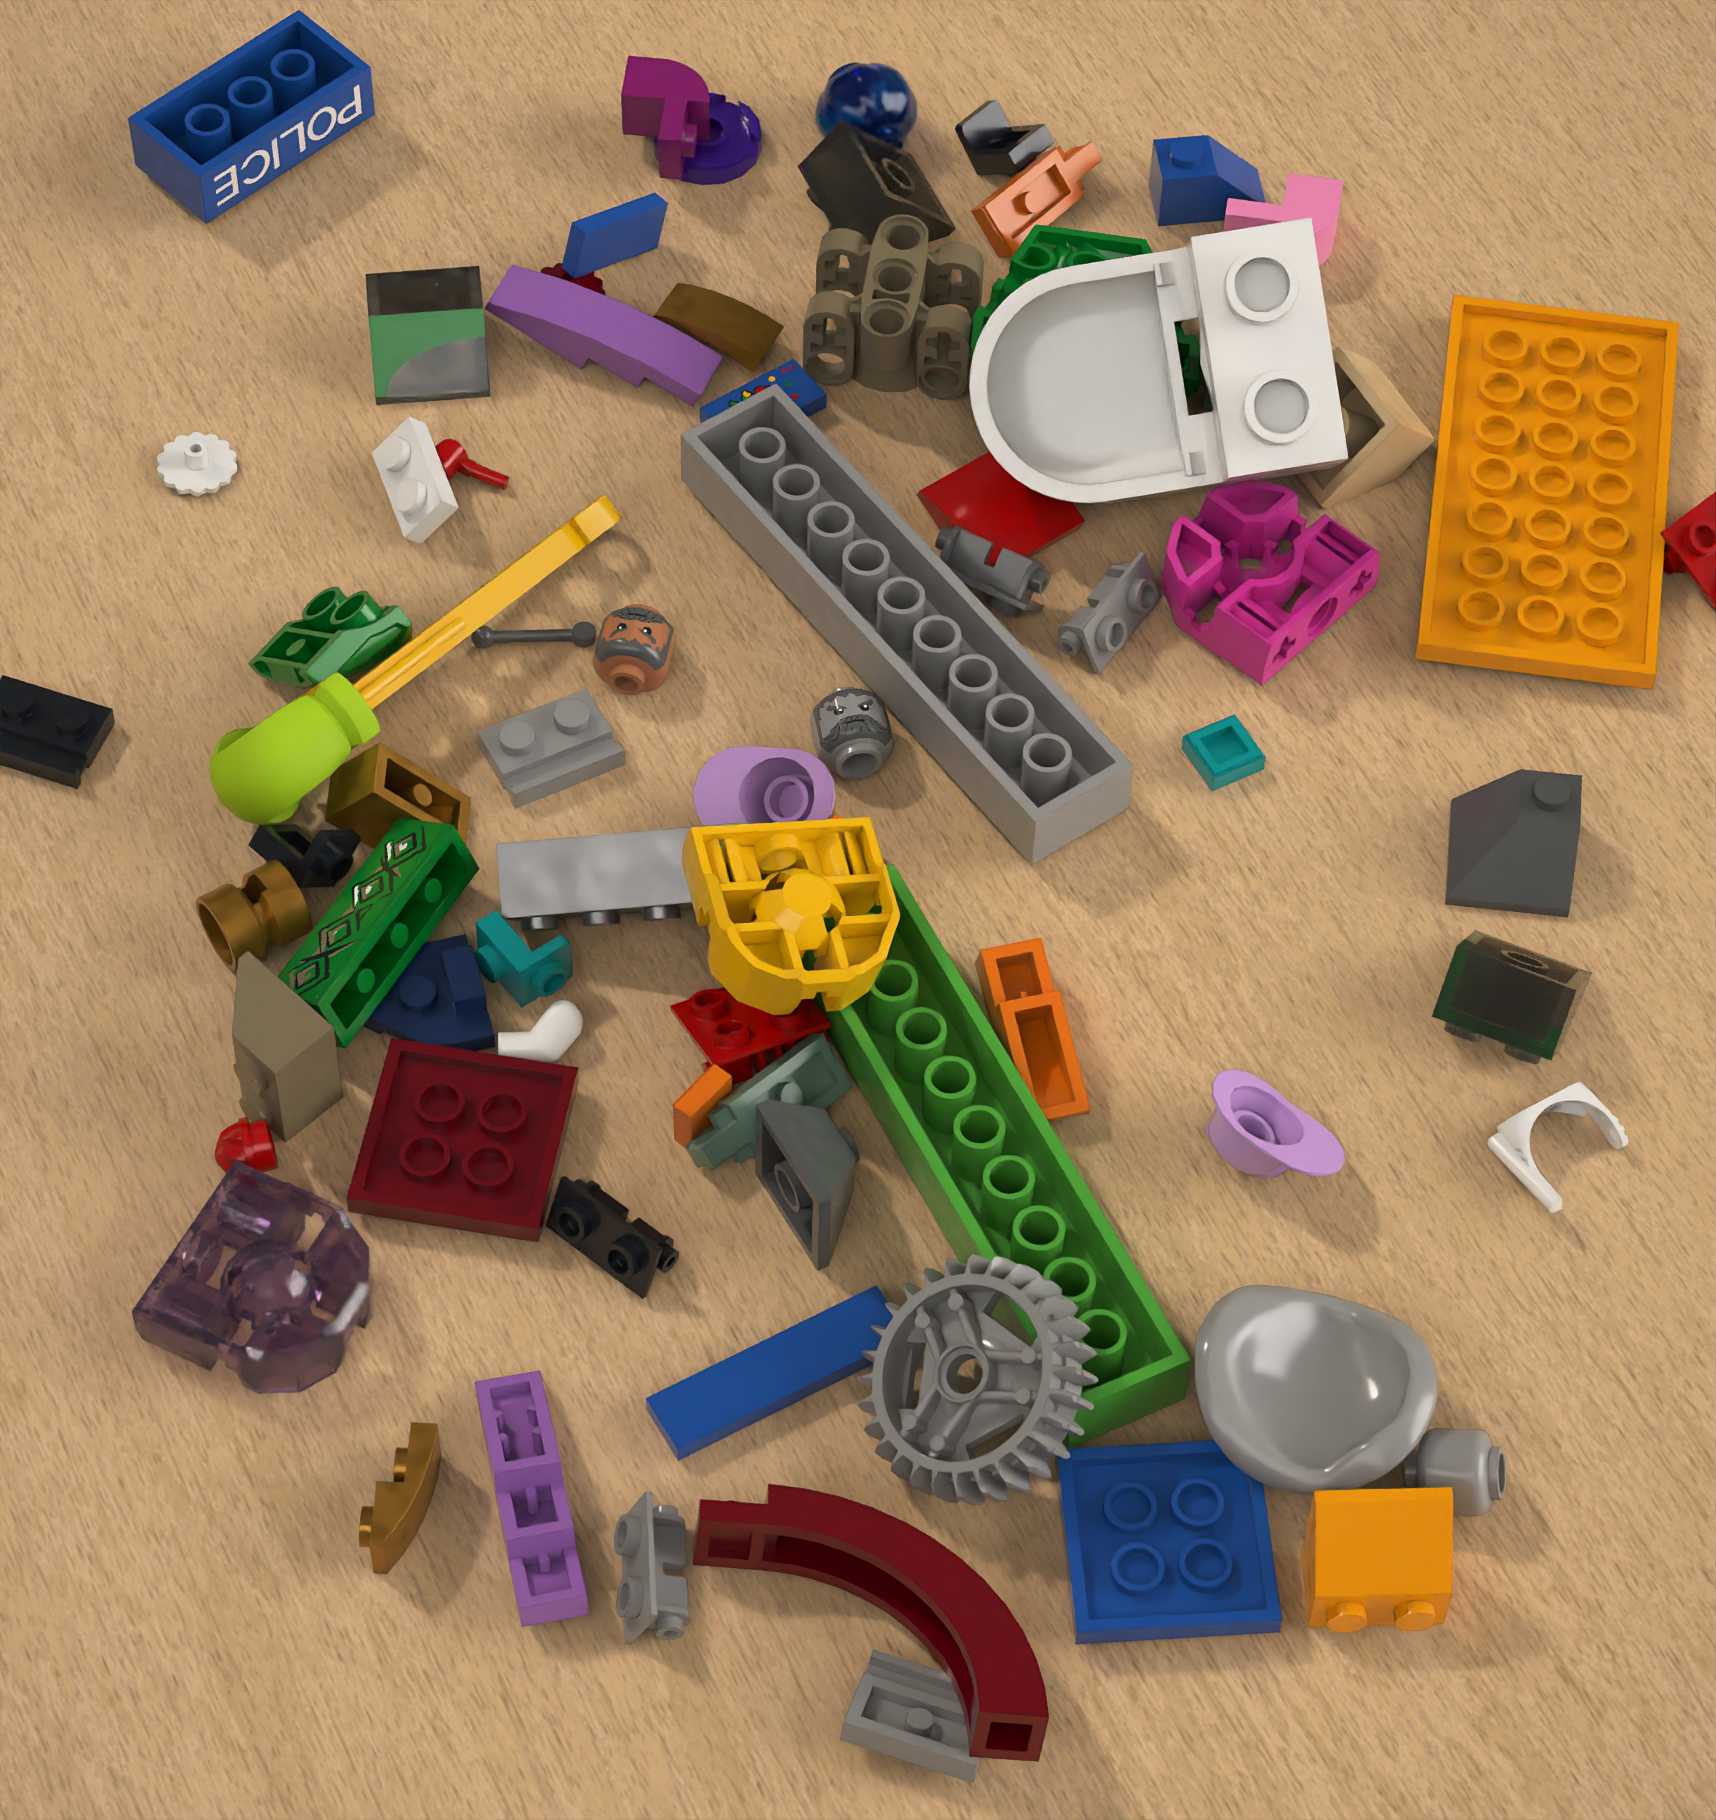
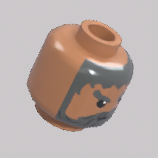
(634, 647)

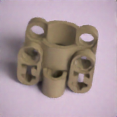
(898, 310)

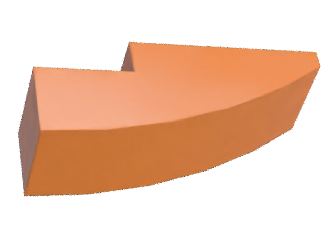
(1033, 1025)

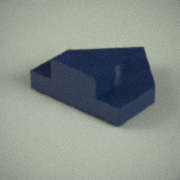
(438, 999)

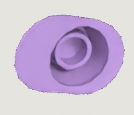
(763, 787)
(1265, 1132)

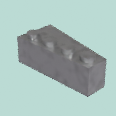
(594, 878)

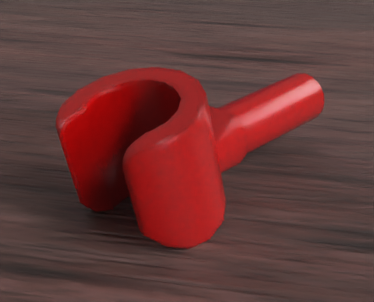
(455, 459)

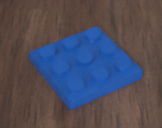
(1165, 1544)

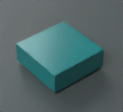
(1223, 752)

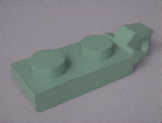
(803, 1076)

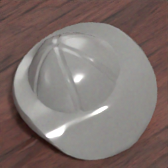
(1311, 1387)

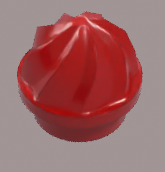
(247, 1143)

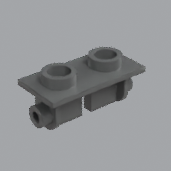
(1007, 583)

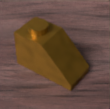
(385, 786)

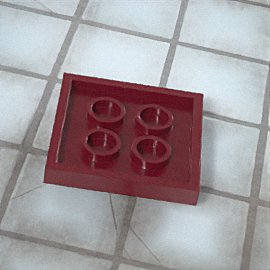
(463, 1140)

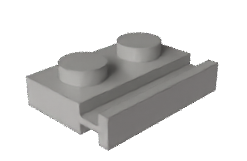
(551, 748)
(910, 1716)

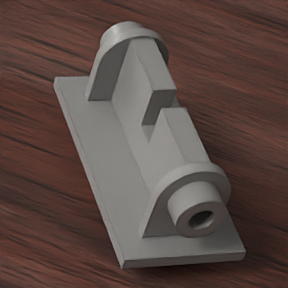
(1118, 608)
(647, 1597)

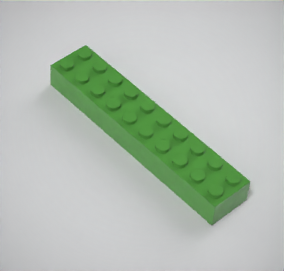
(998, 1167)

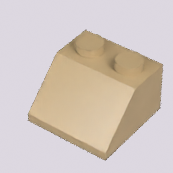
(1379, 433)

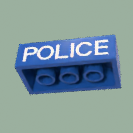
(252, 116)

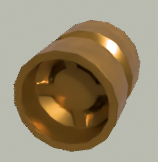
(258, 912)

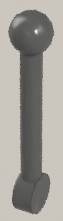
(582, 635)

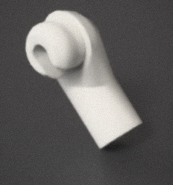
(548, 1037)

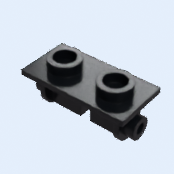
(598, 1229)

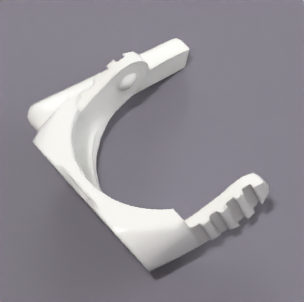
(1513, 1137)

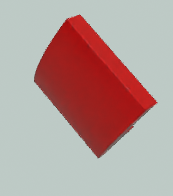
(999, 508)

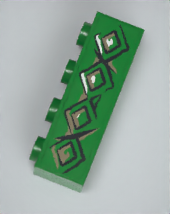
(379, 923)

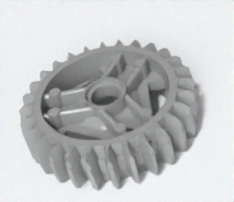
(1018, 1381)

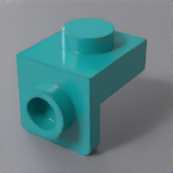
(523, 973)

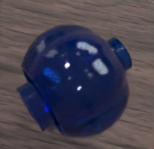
(869, 98)

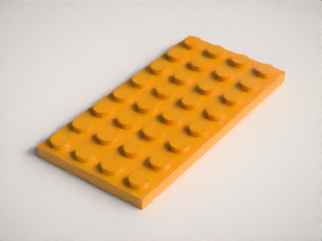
(1550, 493)

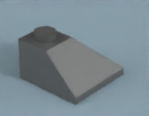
(1515, 844)
(806, 1172)

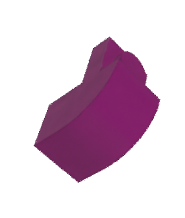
(667, 103)

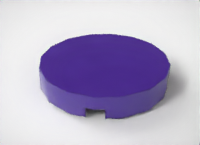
(732, 145)

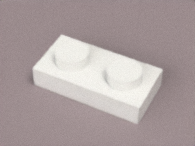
(415, 480)

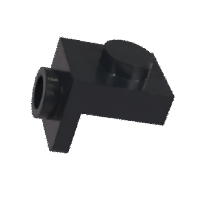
(996, 145)
(308, 860)

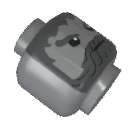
(852, 732)

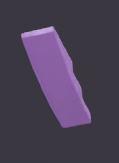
(597, 327)
(531, 1499)

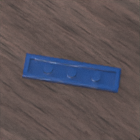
(769, 1375)

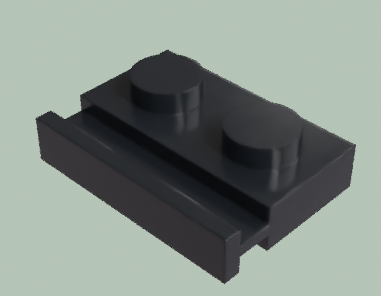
(50, 731)

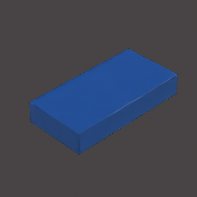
(614, 235)

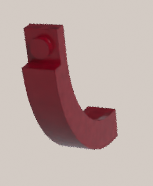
(909, 1580)

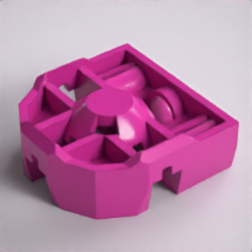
(1249, 622)

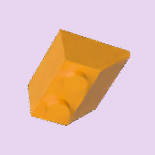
(1378, 1558)

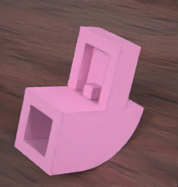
(1303, 199)

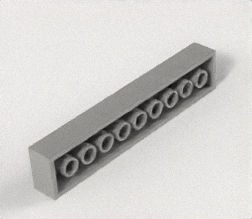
(906, 624)

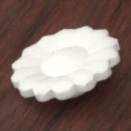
(197, 464)

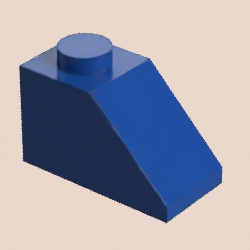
(1196, 178)

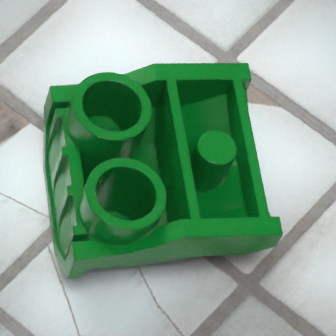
(332, 638)

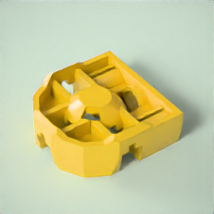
(838, 880)

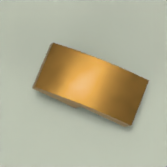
(722, 321)
(403, 1503)

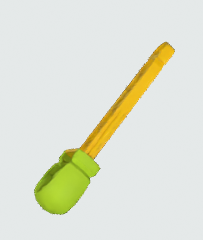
(271, 766)

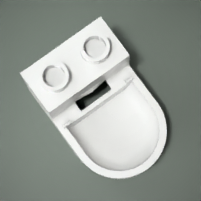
(1087, 382)

